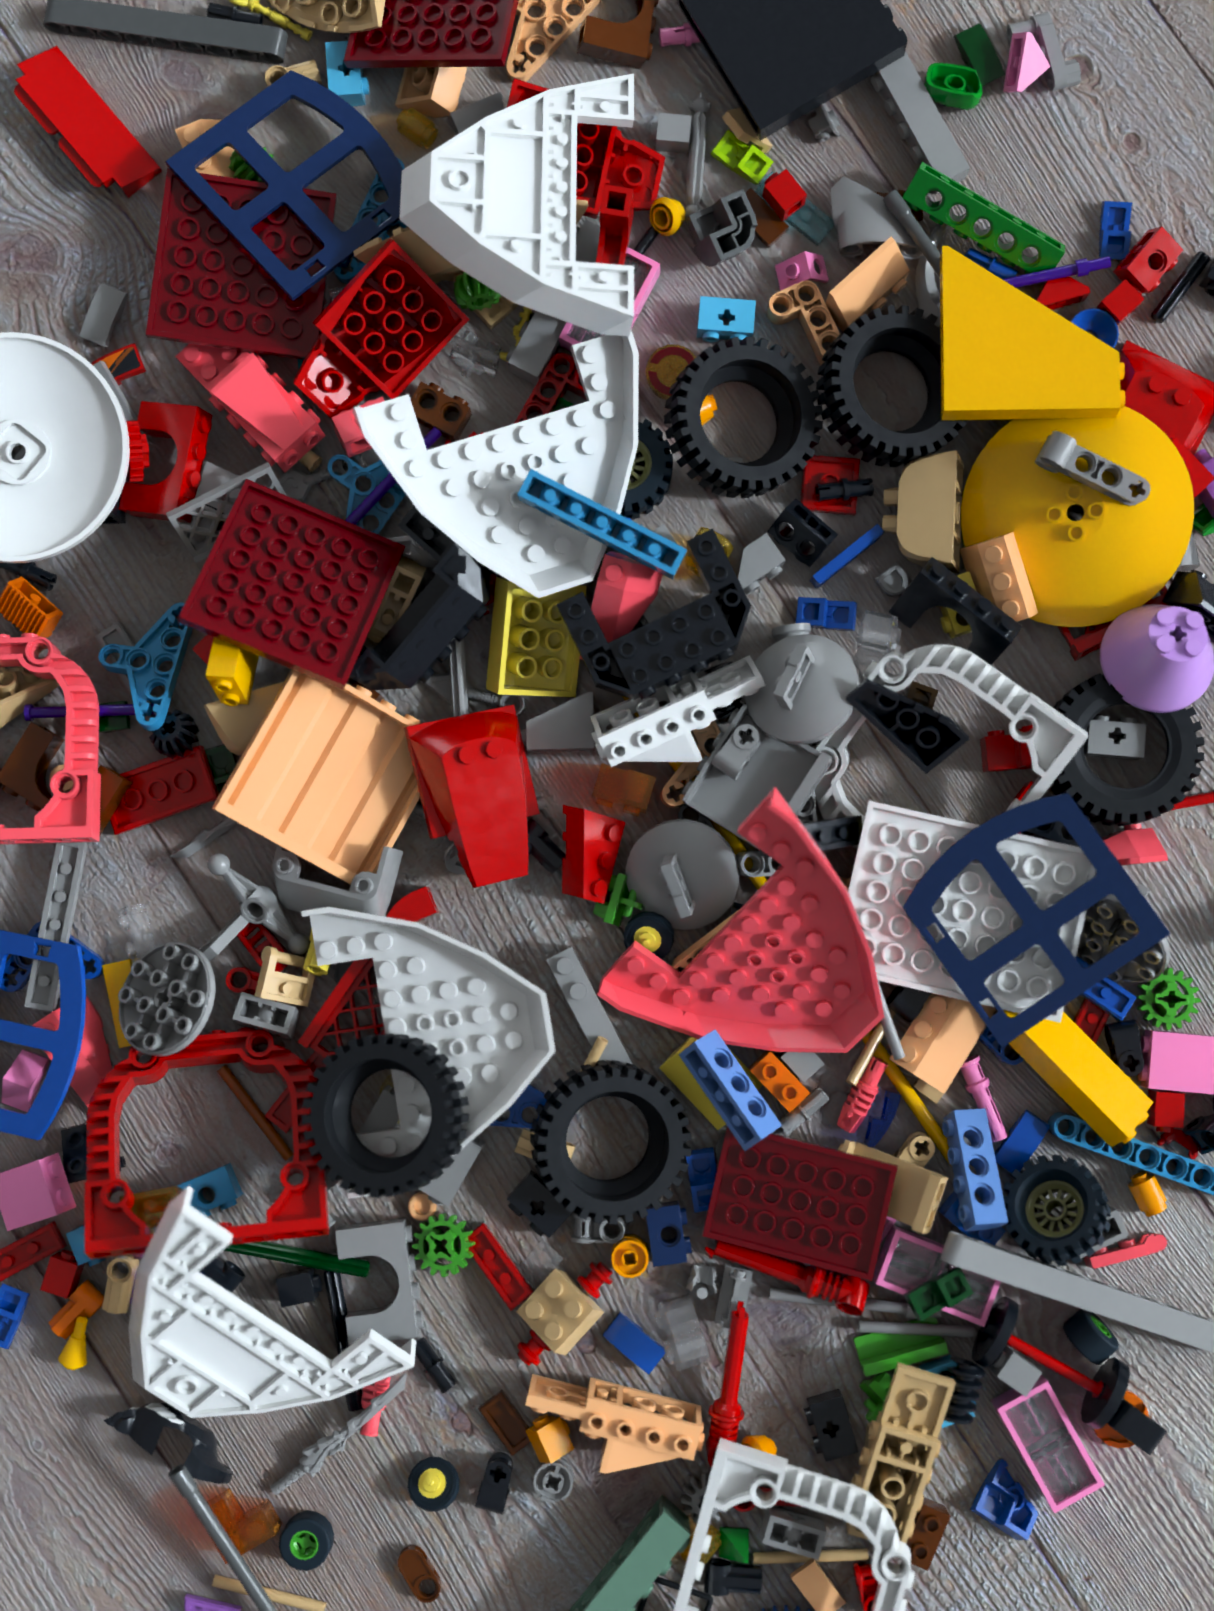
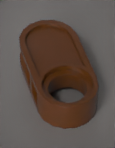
(415, 1567)

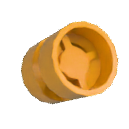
(630, 1256)

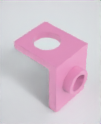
(800, 269)

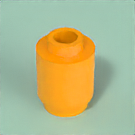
(1147, 1193)

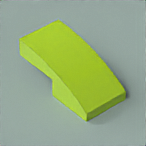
(740, 158)

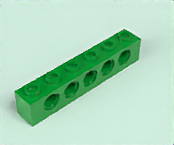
(977, 207)

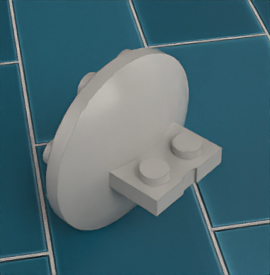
(803, 689)
(683, 873)
(1108, 927)
(166, 999)

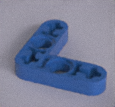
(22, 977)

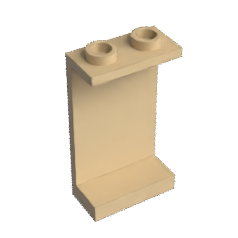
(915, 1189)

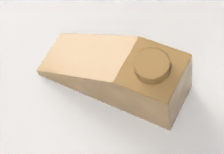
(397, 598)

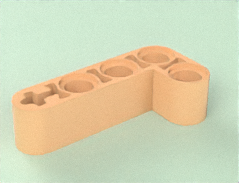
(804, 312)

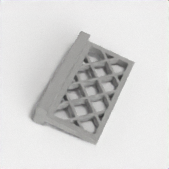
(220, 494)

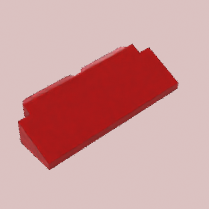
(90, 130)

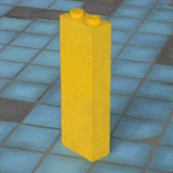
(231, 672)
(1084, 1078)

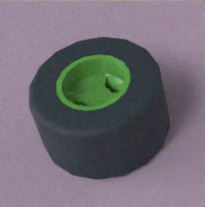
(1090, 1336)
(300, 1550)

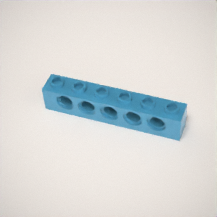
(601, 524)
(221, 1180)

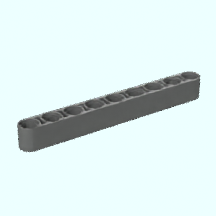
(166, 30)

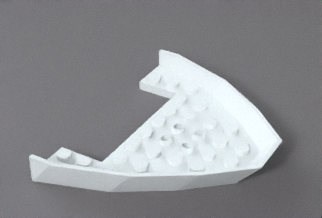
(506, 205)
(475, 482)
(451, 997)
(218, 1353)

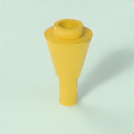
(75, 1352)

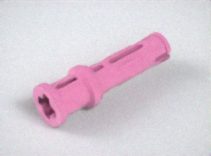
(978, 1085)

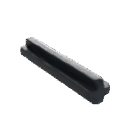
(1180, 287)

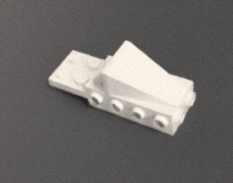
(664, 731)

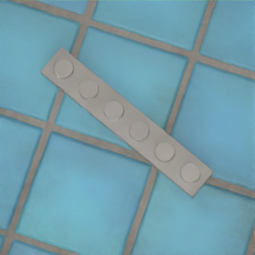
(56, 922)

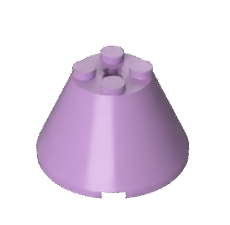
(1158, 657)

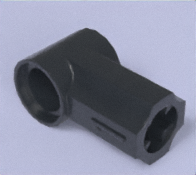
(543, 847)
(223, 1273)
(725, 1577)

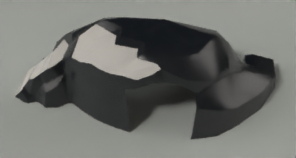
(145, 1427)

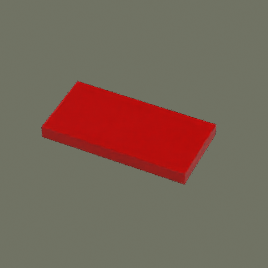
(165, 790)

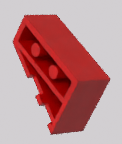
(590, 853)

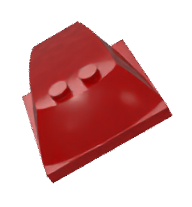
(606, 159)
(377, 333)
(1167, 394)
(477, 790)

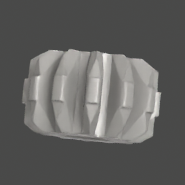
(692, 1498)

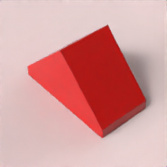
(1062, 293)

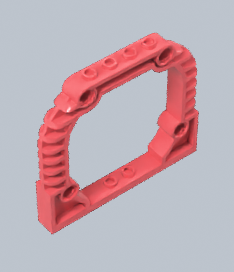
(74, 814)

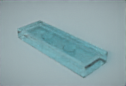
(807, 220)

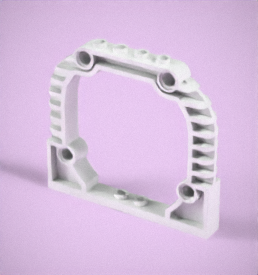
(1050, 741)
(736, 1479)

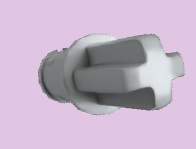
(804, 1110)

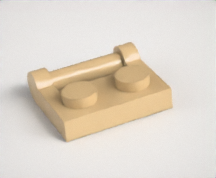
(280, 985)

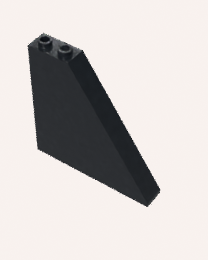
(793, 53)

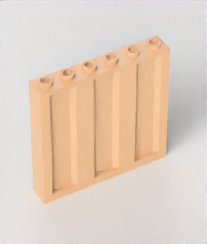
(325, 776)

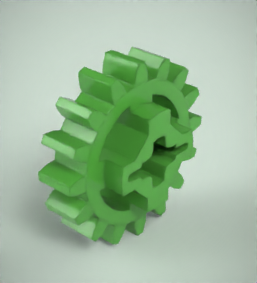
(1169, 1009)
(452, 1251)

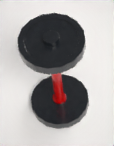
(1103, 1391)

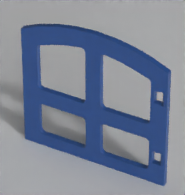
(63, 1043)

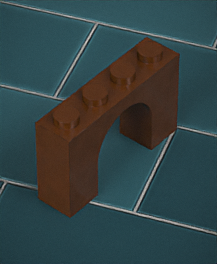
(620, 42)
(27, 768)

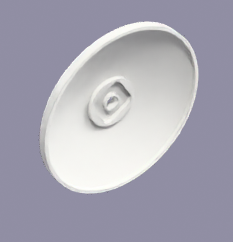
(72, 444)

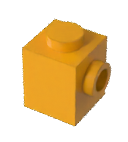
(550, 1438)

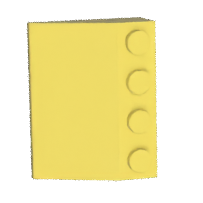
(531, 644)

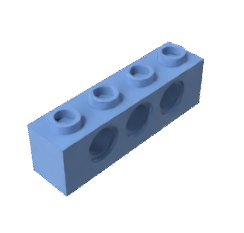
(730, 1090)
(986, 1183)

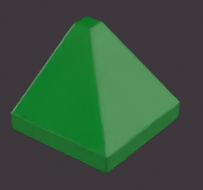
(1203, 521)
(734, 1544)

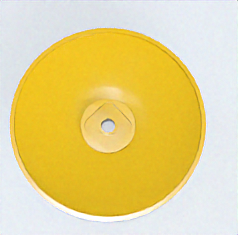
(1116, 552)

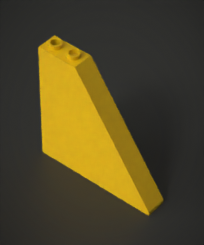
(1015, 355)

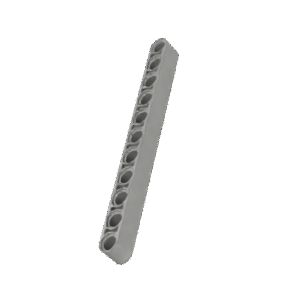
(1078, 1290)

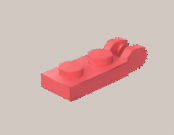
(1127, 1250)

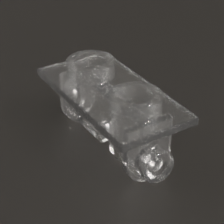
(133, 923)

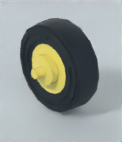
(650, 931)
(433, 1484)

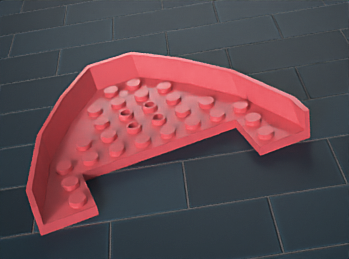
(780, 971)

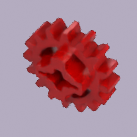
(138, 452)

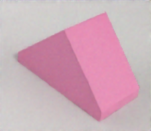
(1025, 62)
(23, 1080)

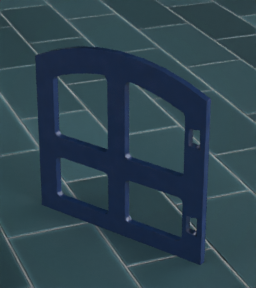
(288, 187)
(1038, 925)

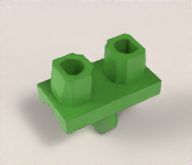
(620, 903)
(876, 1390)

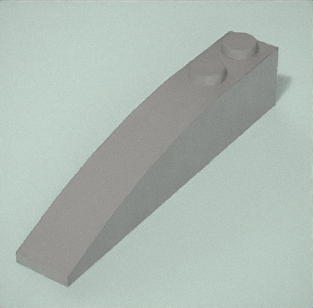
(588, 1007)

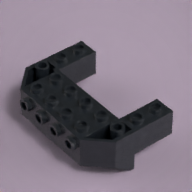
(432, 620)
(672, 644)

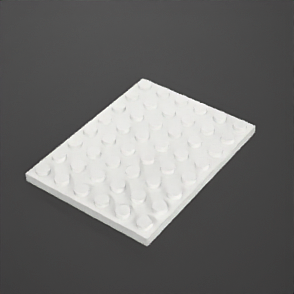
(894, 856)

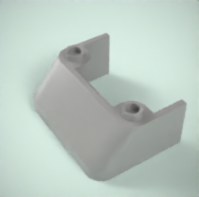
(367, 894)

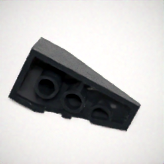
(912, 727)

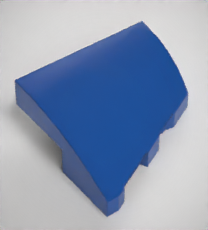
(1004, 1503)

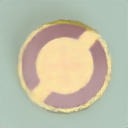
(665, 366)

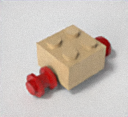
(561, 1312)

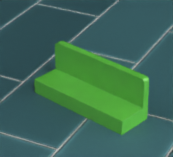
(882, 1351)

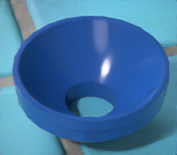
(1098, 323)

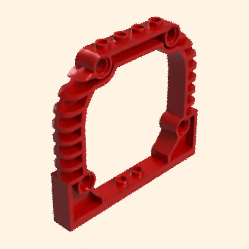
(115, 1229)

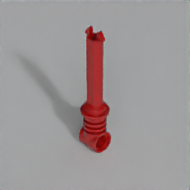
(849, 1293)
(726, 1410)

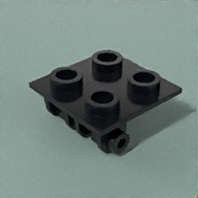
(75, 1153)

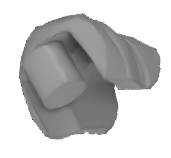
(701, 1281)

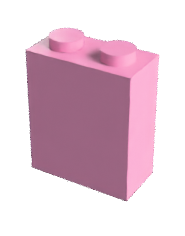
(1177, 1062)
(34, 1192)

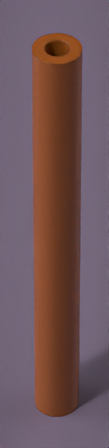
(255, 1112)

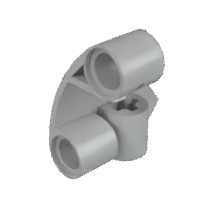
(865, 219)

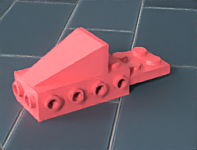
(255, 402)

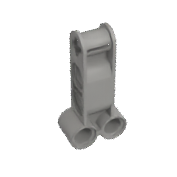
(1060, 455)

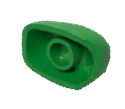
(953, 85)

